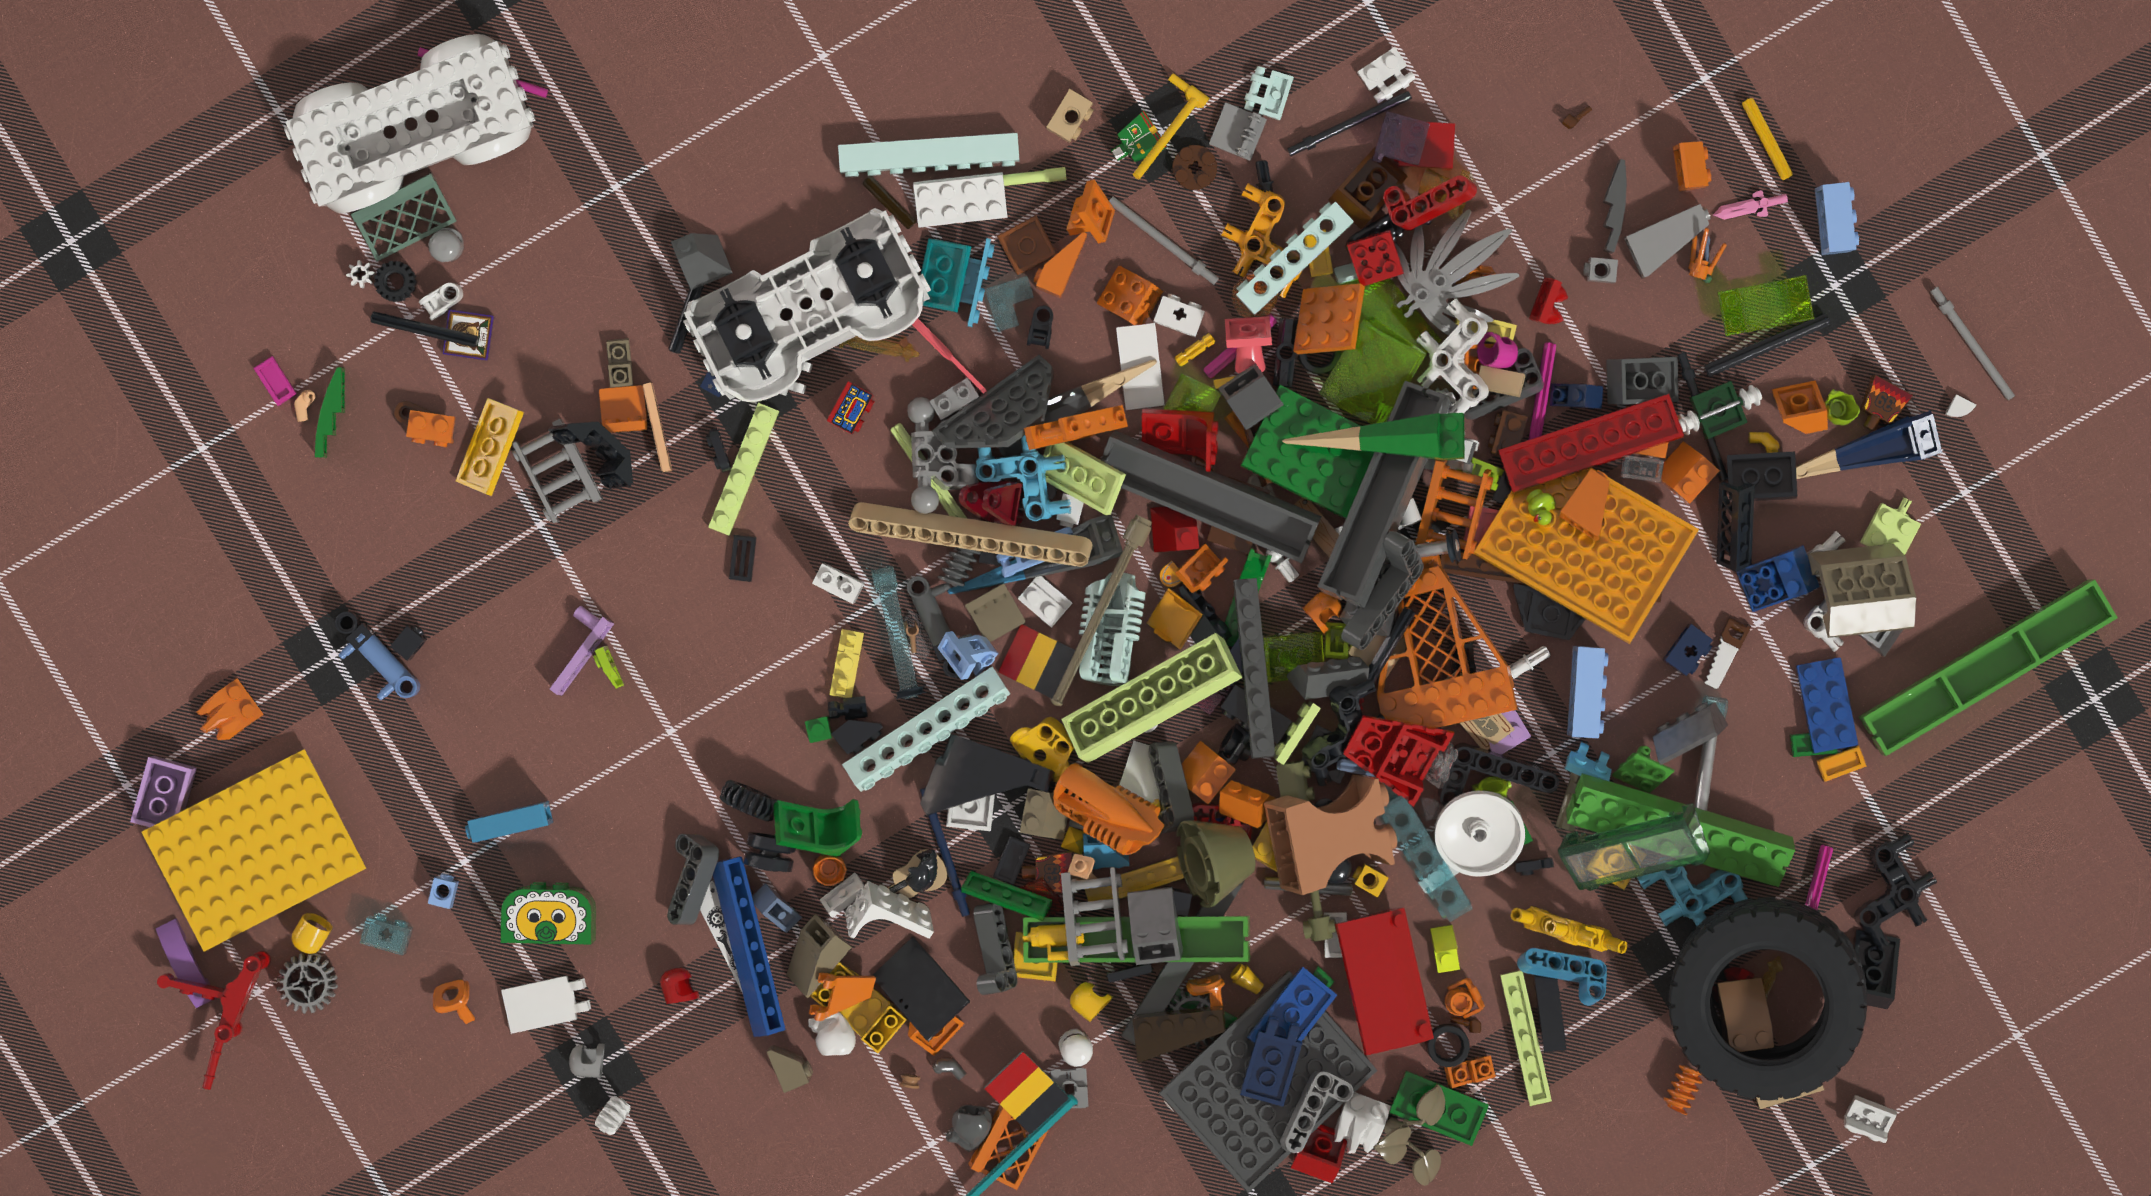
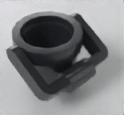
(1236, 744)

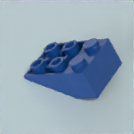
(1778, 579)

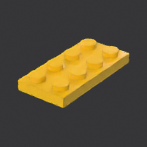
(489, 446)

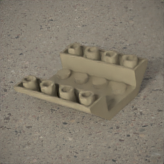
(1865, 589)

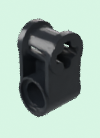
(1040, 329)

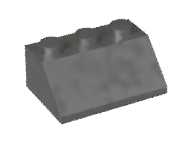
(1688, 731)

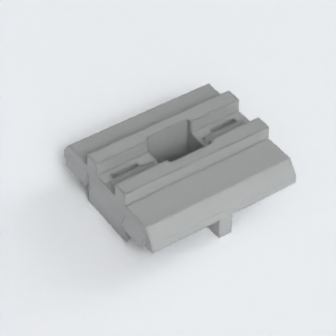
(1078, 1078)

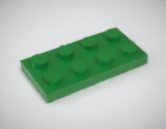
(1461, 1113)

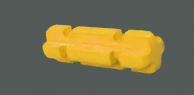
(1195, 349)

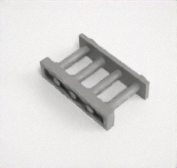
(580, 472)
(1072, 908)

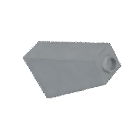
(1662, 240)

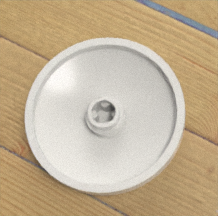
(1479, 833)

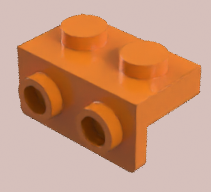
(431, 427)
(1200, 569)

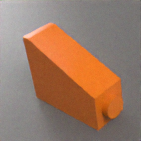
(1587, 504)

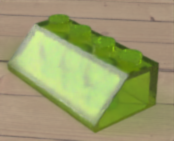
(1381, 302)

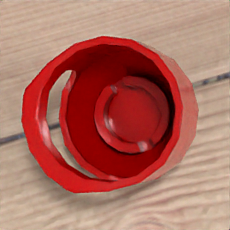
(676, 986)

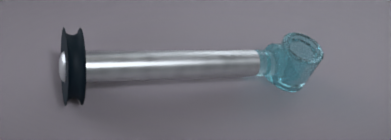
(1449, 546)
(1707, 759)

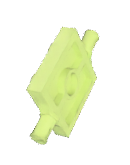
(1891, 527)

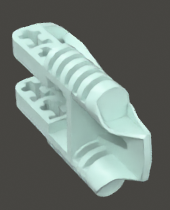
(1113, 633)

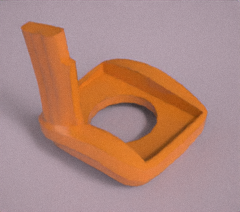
(1207, 985)
(458, 1003)

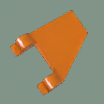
(845, 993)

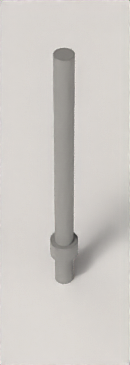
(1198, 267)
(1947, 308)

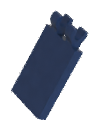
(1272, 1064)

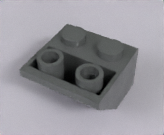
(1251, 396)

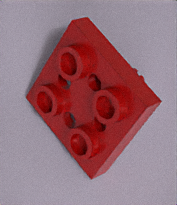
(1379, 245)

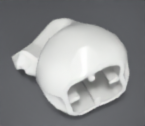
(833, 1035)

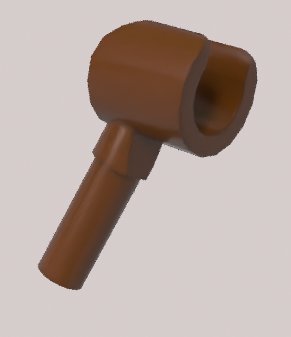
(1570, 121)
(1474, 1024)

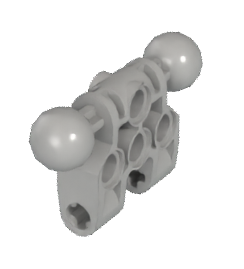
(925, 498)

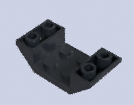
(617, 468)

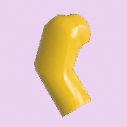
(1766, 439)

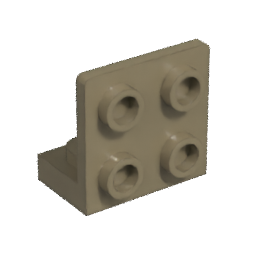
(995, 613)

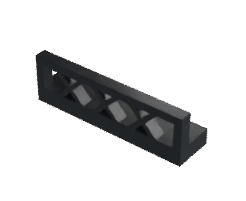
(1739, 529)

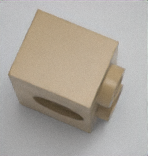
(1058, 123)

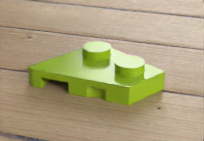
(605, 660)

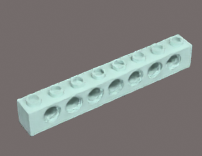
(914, 729)

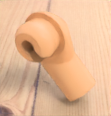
(302, 403)

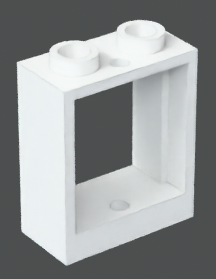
(829, 580)

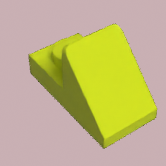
(1445, 948)

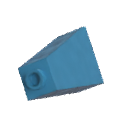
(509, 822)

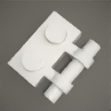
(1382, 69)

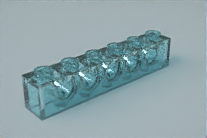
(1460, 902)

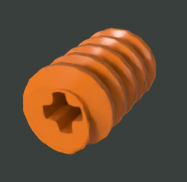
(1683, 1089)

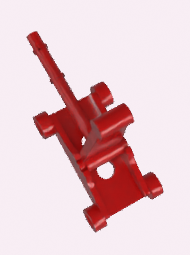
(233, 1000)

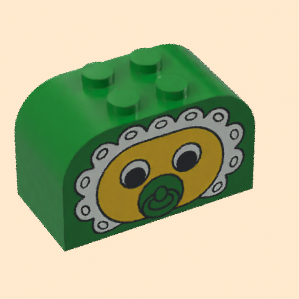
(549, 915)

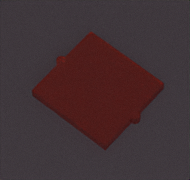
(1041, 888)

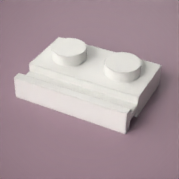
(1045, 600)

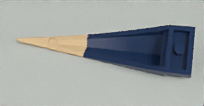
(1898, 442)

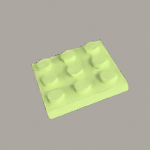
(1295, 731)

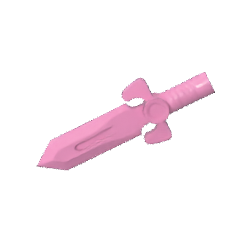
(1750, 206)

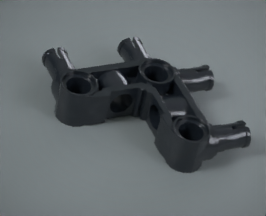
(1330, 748)
(1896, 880)

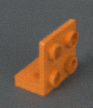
(1129, 296)
(623, 409)

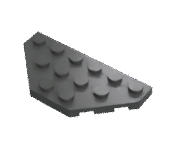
(1002, 411)

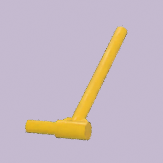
(1195, 99)

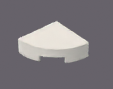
(1959, 407)

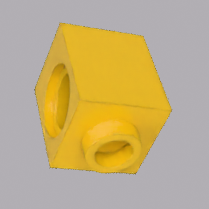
(1379, 883)

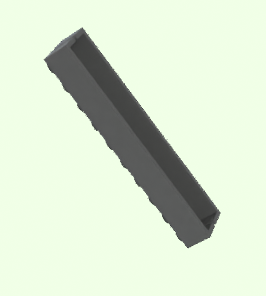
(1212, 497)
(1378, 507)

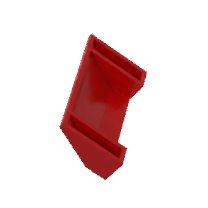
(1384, 981)

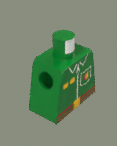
(1137, 139)

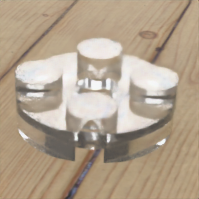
(1442, 764)

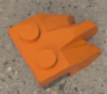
(229, 711)

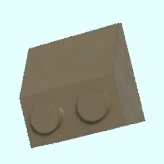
(1041, 816)
(789, 1068)

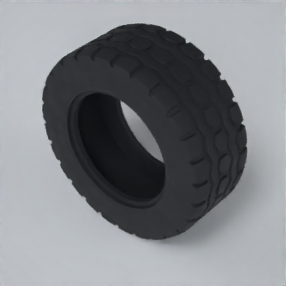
(1786, 1068)

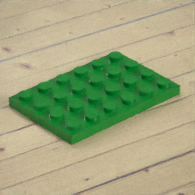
(1315, 473)

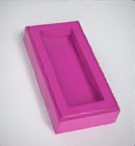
(275, 381)

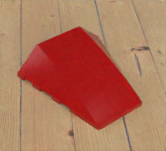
(1397, 752)

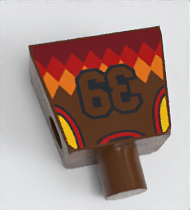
(1882, 402)
(1049, 869)

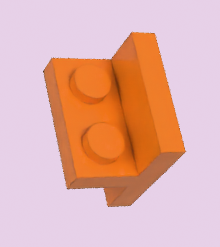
(1091, 213)

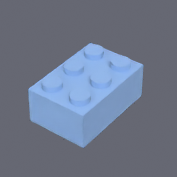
(1836, 218)

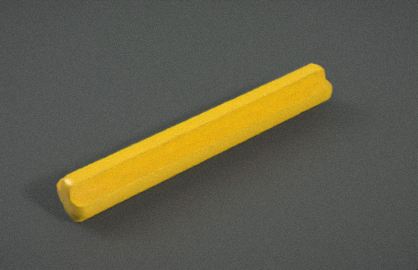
(1767, 138)

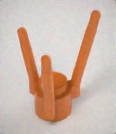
(1698, 267)

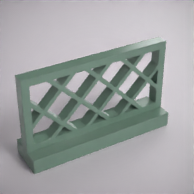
(400, 197)

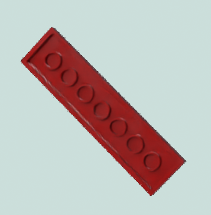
(1590, 443)

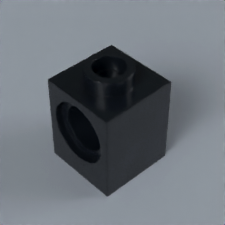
(409, 642)

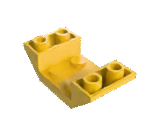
(872, 1019)

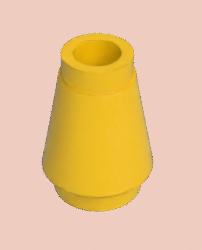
(1244, 977)

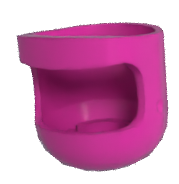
(1501, 355)

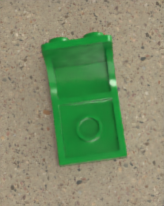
(817, 829)

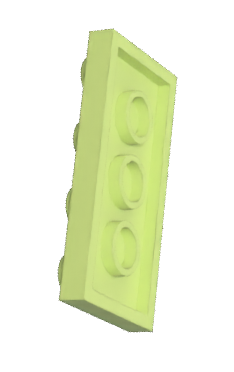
(1085, 477)

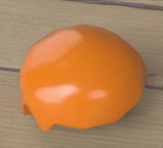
(829, 870)

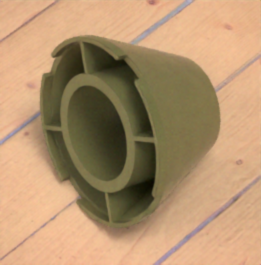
(1214, 859)

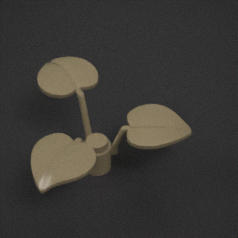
(1393, 1145)

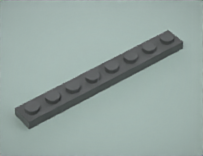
(1254, 668)

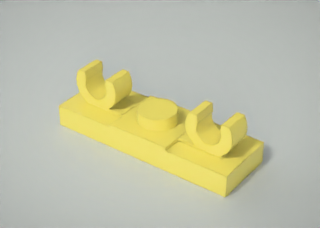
(846, 663)

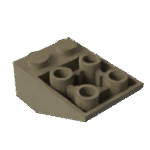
(816, 952)

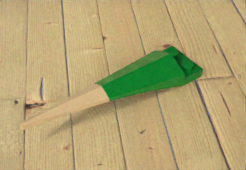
(1422, 436)

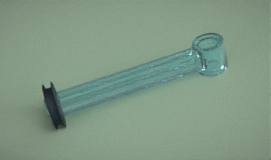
(886, 584)

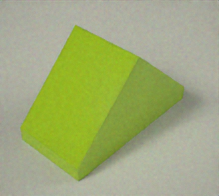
(1334, 645)

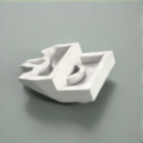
(1361, 1122)

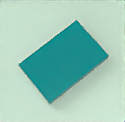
(945, 273)

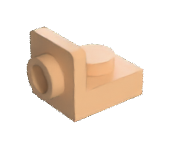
(1082, 867)

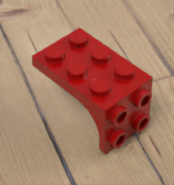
(1182, 433)

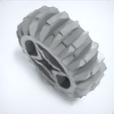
(306, 973)

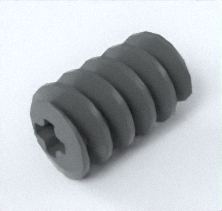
(958, 566)

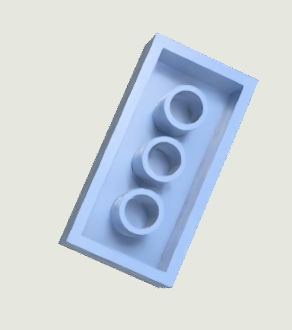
(1586, 692)

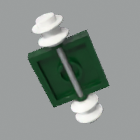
(1719, 409)

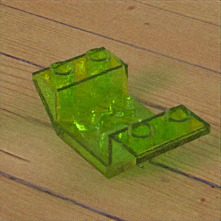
(1765, 305)

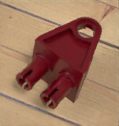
(994, 501)

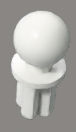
(1284, 566)

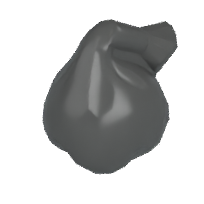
(970, 1127)

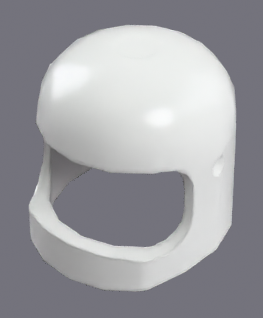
(1075, 1049)

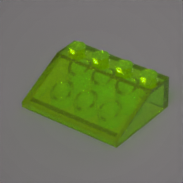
(1373, 373)

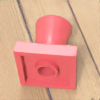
(1248, 337)

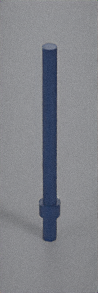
(957, 894)

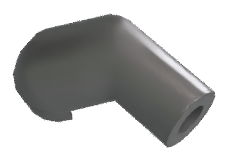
(949, 1065)

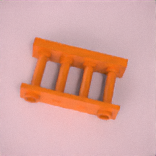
(1075, 427)
(1436, 491)

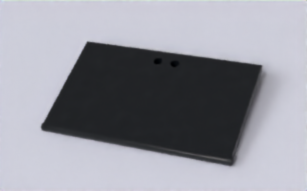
(926, 990)

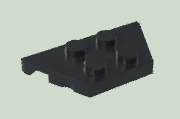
(1544, 615)

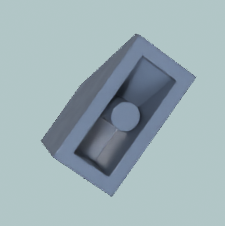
(775, 908)

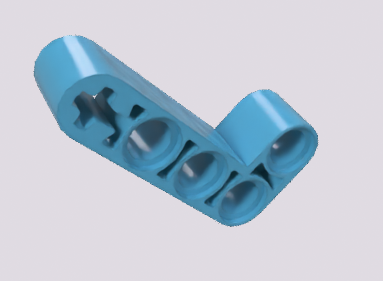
(1562, 971)

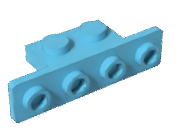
(974, 276)

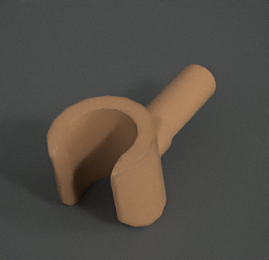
(912, 632)

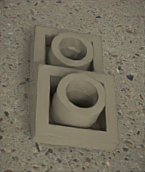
(619, 362)

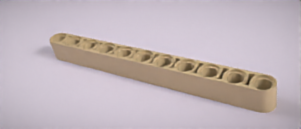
(970, 534)

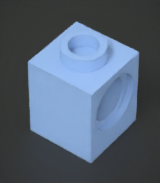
(436, 898)

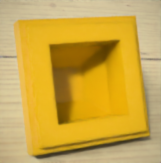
(1074, 840)

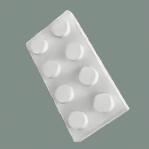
(960, 199)

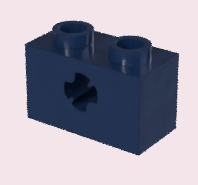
(1689, 637)

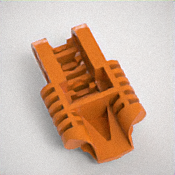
(1112, 813)

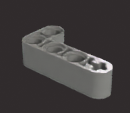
(1312, 1114)

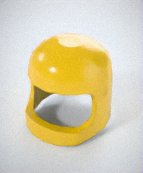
(308, 937)
(1087, 1002)

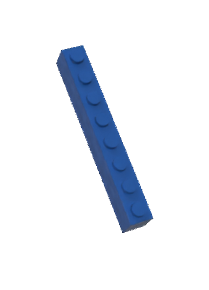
(748, 947)

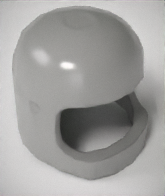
(445, 245)
(587, 1061)

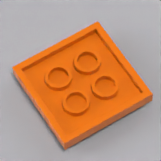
(1329, 318)

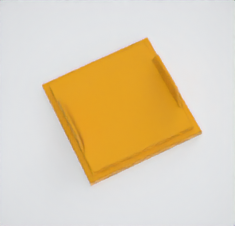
(1174, 619)

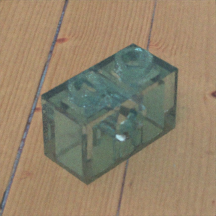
(373, 935)

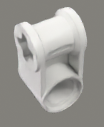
(440, 301)

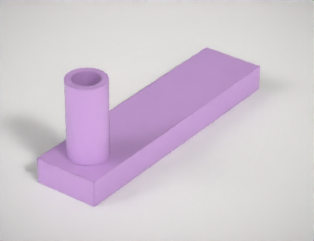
(599, 629)

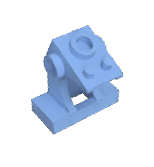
(975, 653)

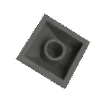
(701, 258)

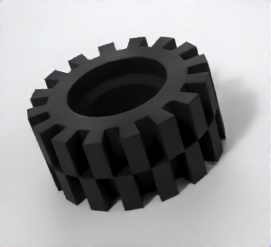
(381, 281)

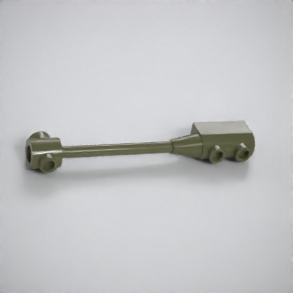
(1293, 782)

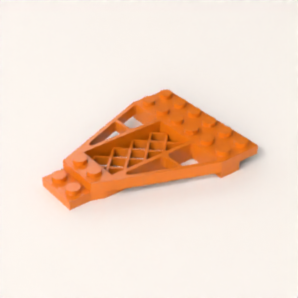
(1455, 698)

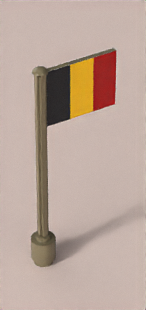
(1050, 665)

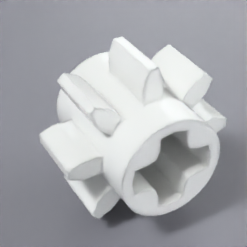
(366, 278)

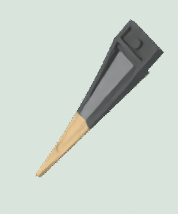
(1082, 398)

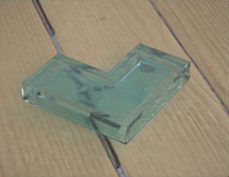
(1002, 299)

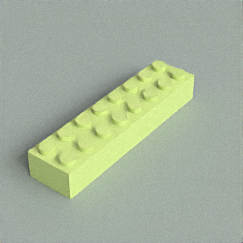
(1151, 698)

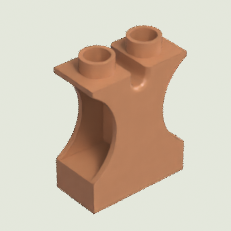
(1315, 840)

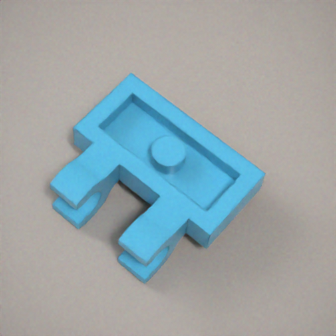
(1579, 763)

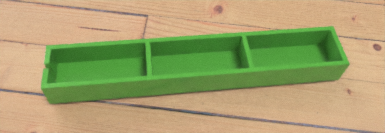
(1988, 667)

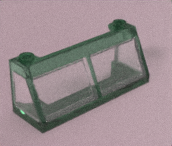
(1635, 849)

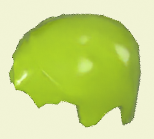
(1841, 408)

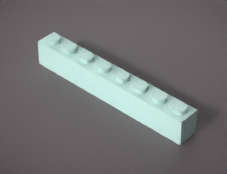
(928, 153)

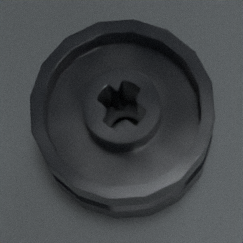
(769, 856)

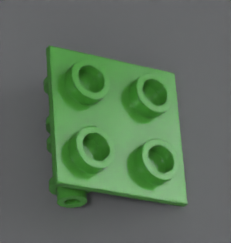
(1642, 771)

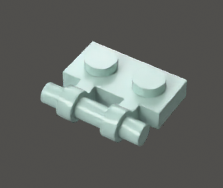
(1275, 95)

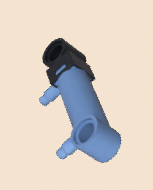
(364, 640)

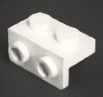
(1869, 1119)

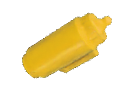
(1051, 936)

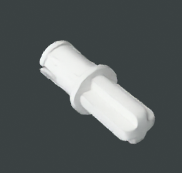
(1527, 662)

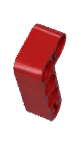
(1412, 207)

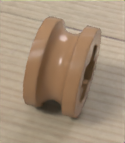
(910, 1081)

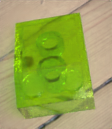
(1289, 650)

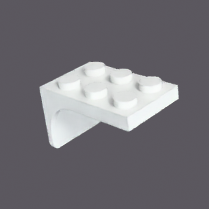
(880, 903)

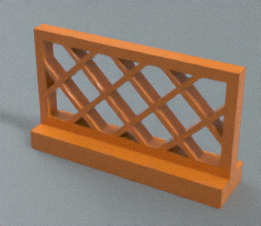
(983, 1153)

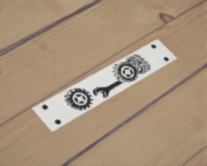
(714, 918)

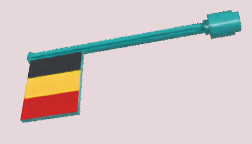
(1032, 1101)

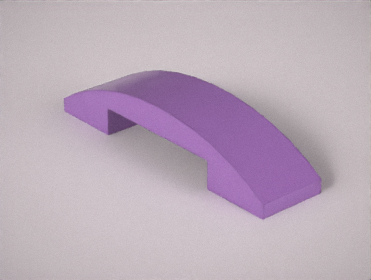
(181, 957)

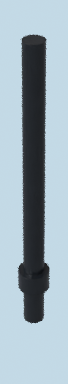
(1310, 141)
(1688, 374)

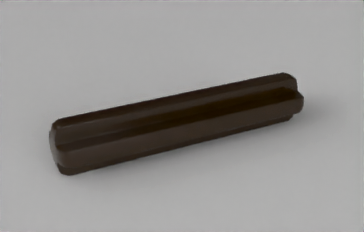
(889, 202)

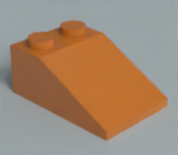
(1057, 271)

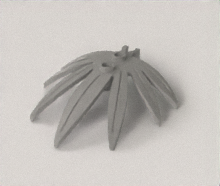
(1434, 285)

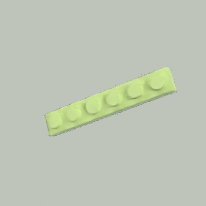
(743, 469)
(1525, 1037)

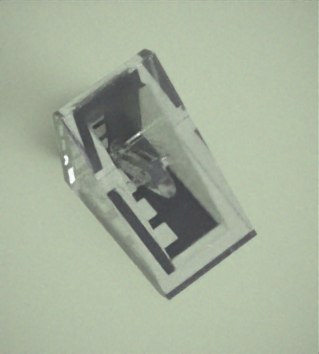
(1642, 468)

